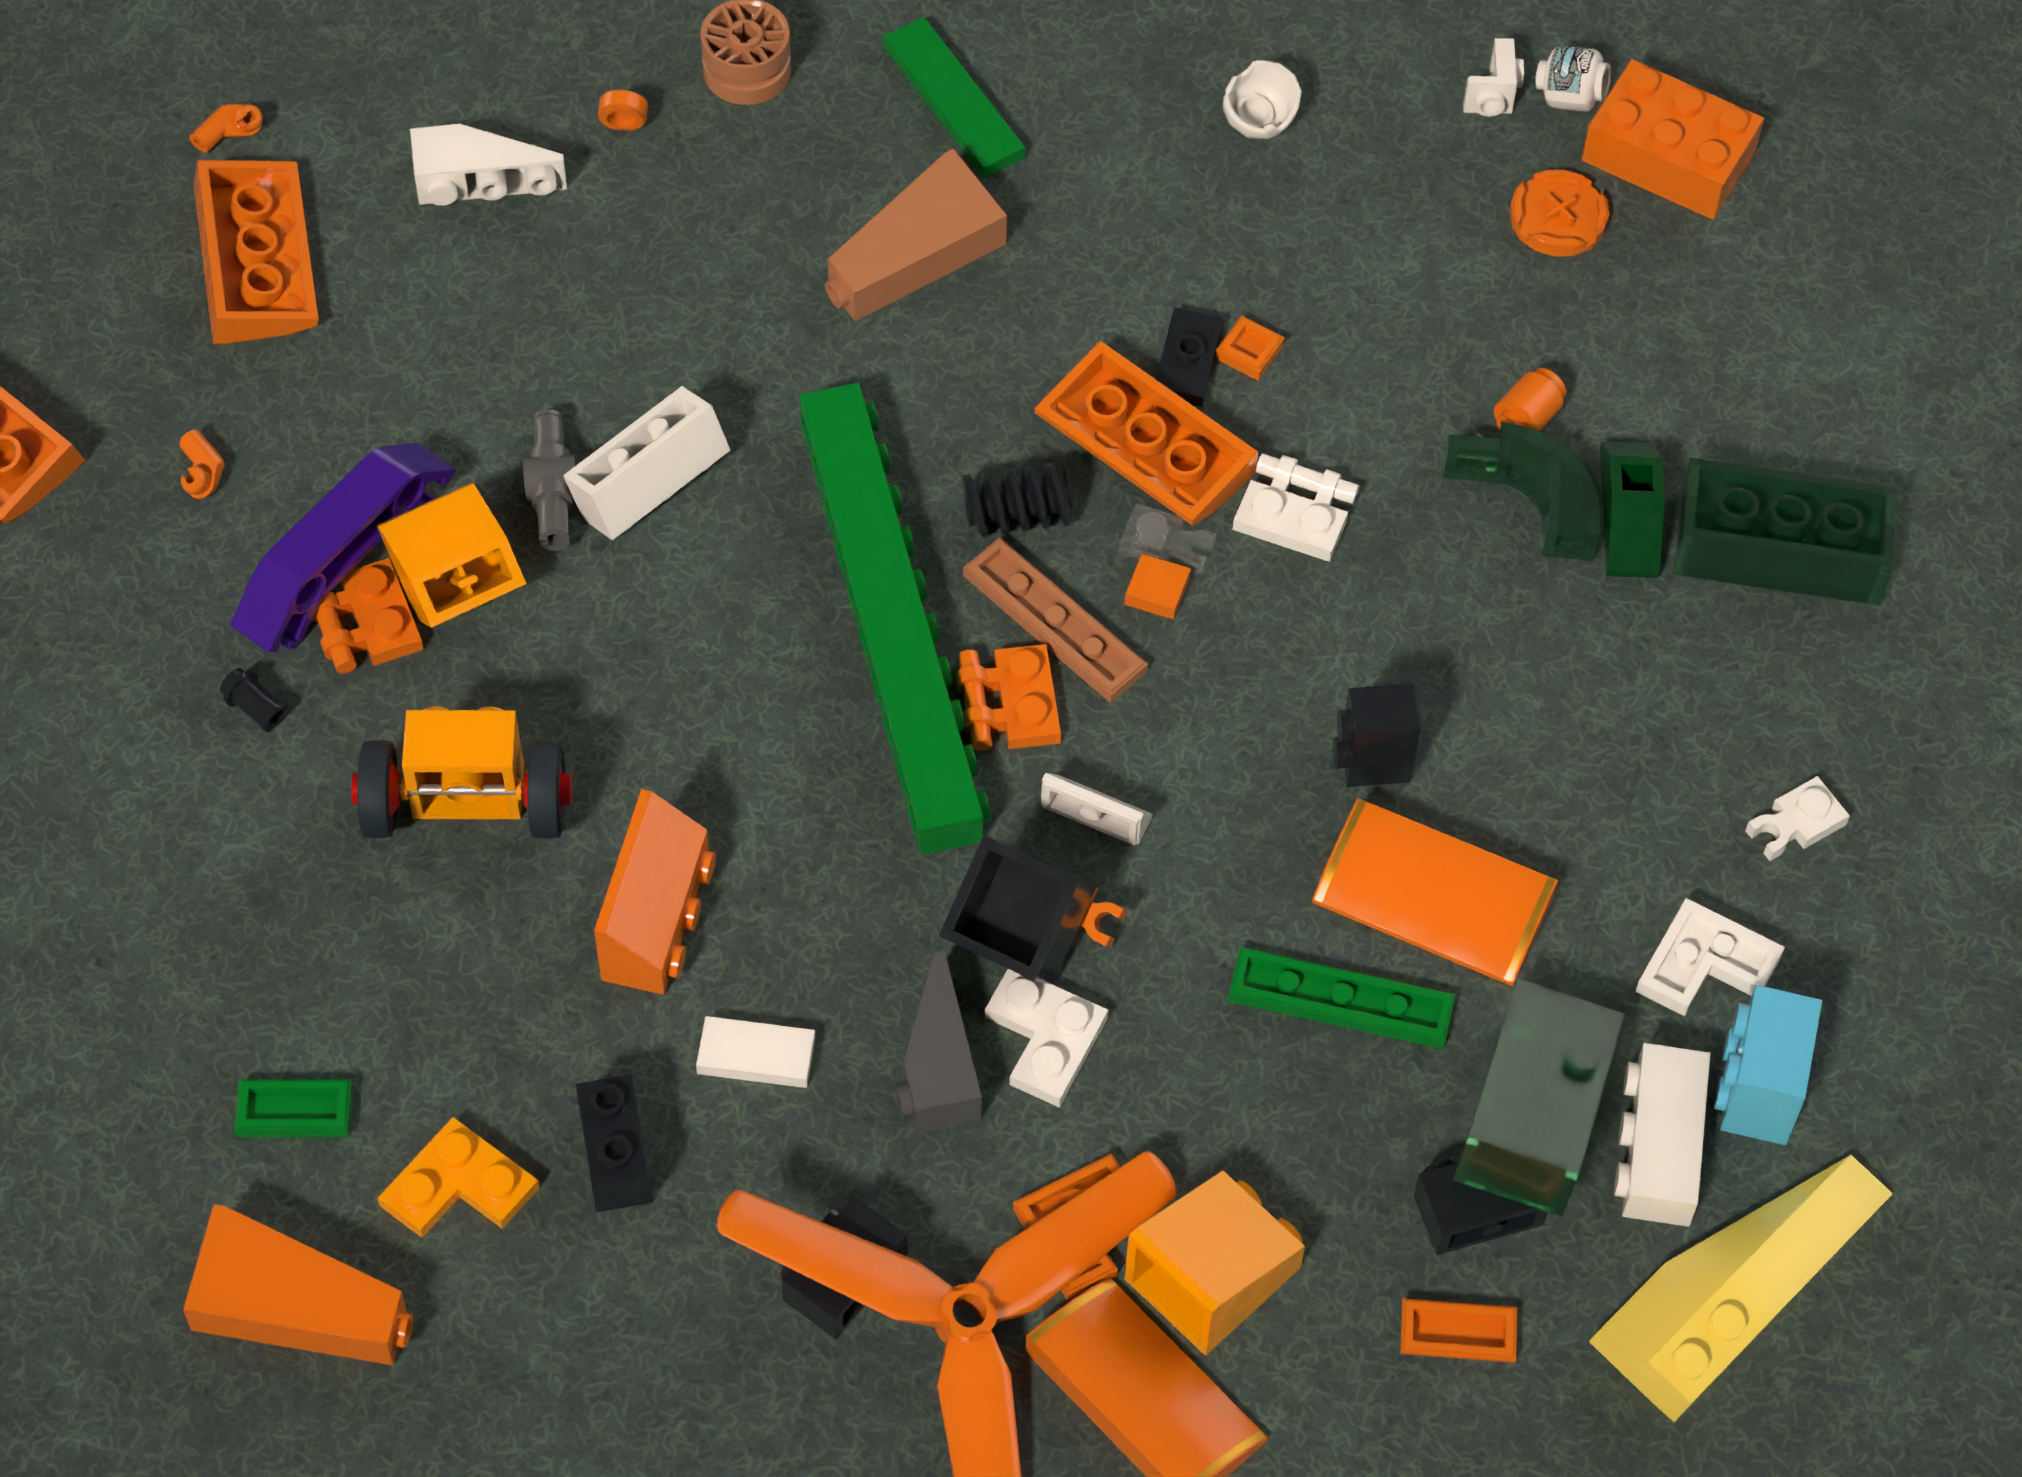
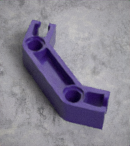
(333, 542)

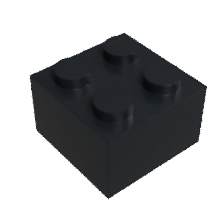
(1018, 910)

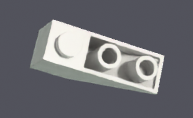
(473, 164)

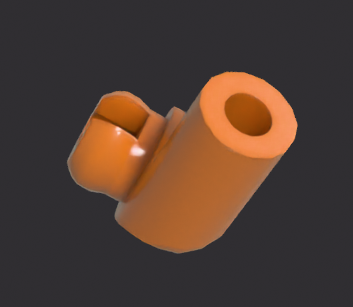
(227, 122)
(206, 467)

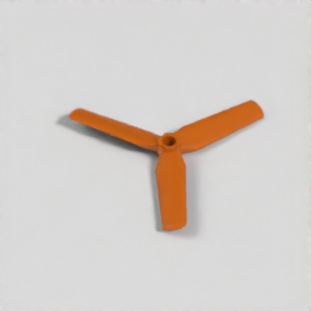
(1014, 1281)

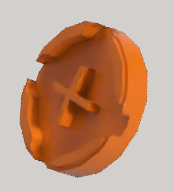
(1559, 213)

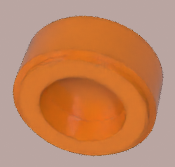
(622, 110)

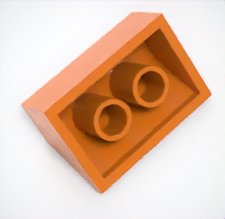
(653, 896)

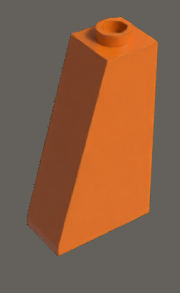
(288, 1295)

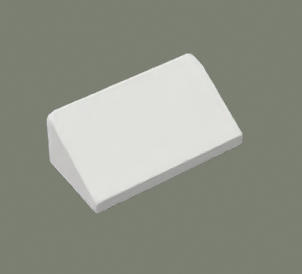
(1094, 809)

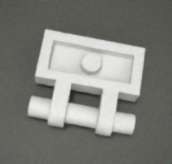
(1294, 520)

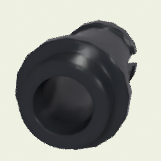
(244, 691)

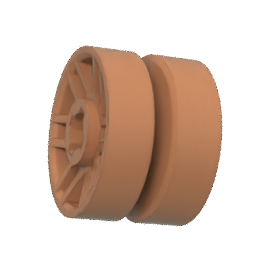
(746, 51)

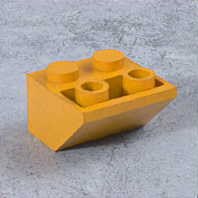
(450, 555)

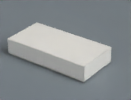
(755, 1052)

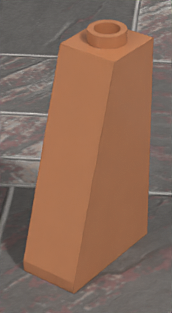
(916, 239)

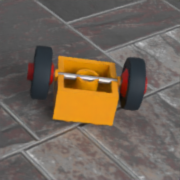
(462, 769)

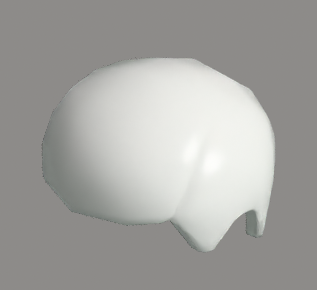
(1262, 100)

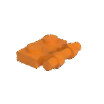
(381, 616)
(1025, 694)

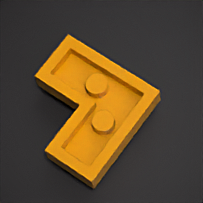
(454, 1167)

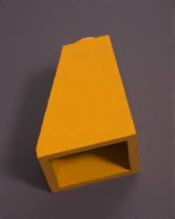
(1212, 1259)

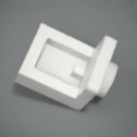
(1496, 92)

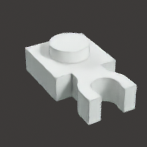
(1801, 814)

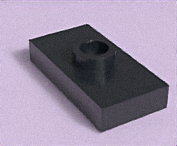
(1189, 354)

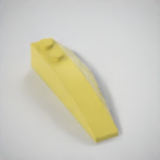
(1732, 1285)

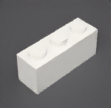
(647, 462)
(1663, 1134)

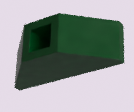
(1632, 508)

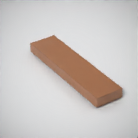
(1055, 620)

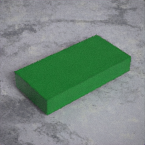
(293, 1108)

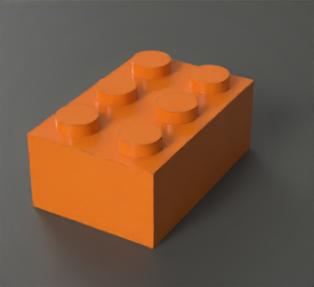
(1672, 139)

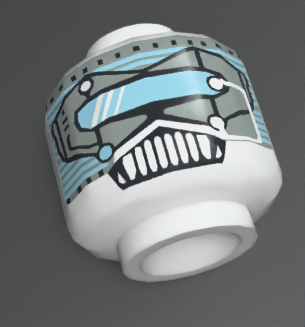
(1574, 78)

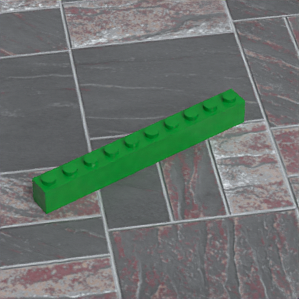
(891, 620)

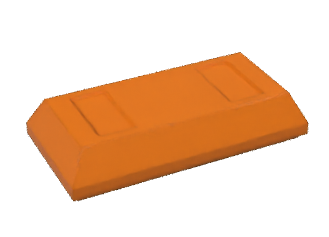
(1458, 1330)

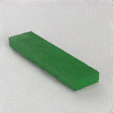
(953, 97)
(1341, 997)

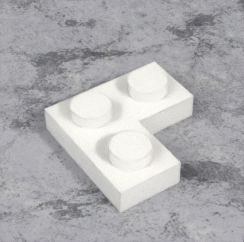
(1701, 945)
(1059, 1030)

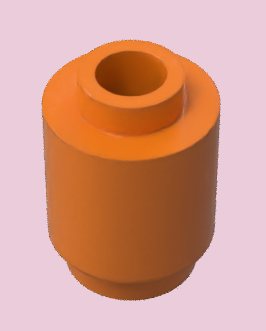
(1532, 400)

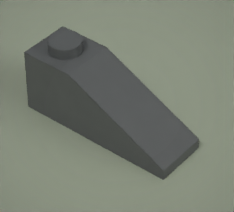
(938, 1065)

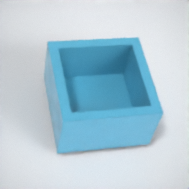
(1767, 1064)

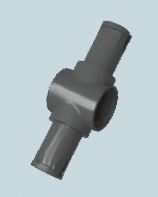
(545, 482)

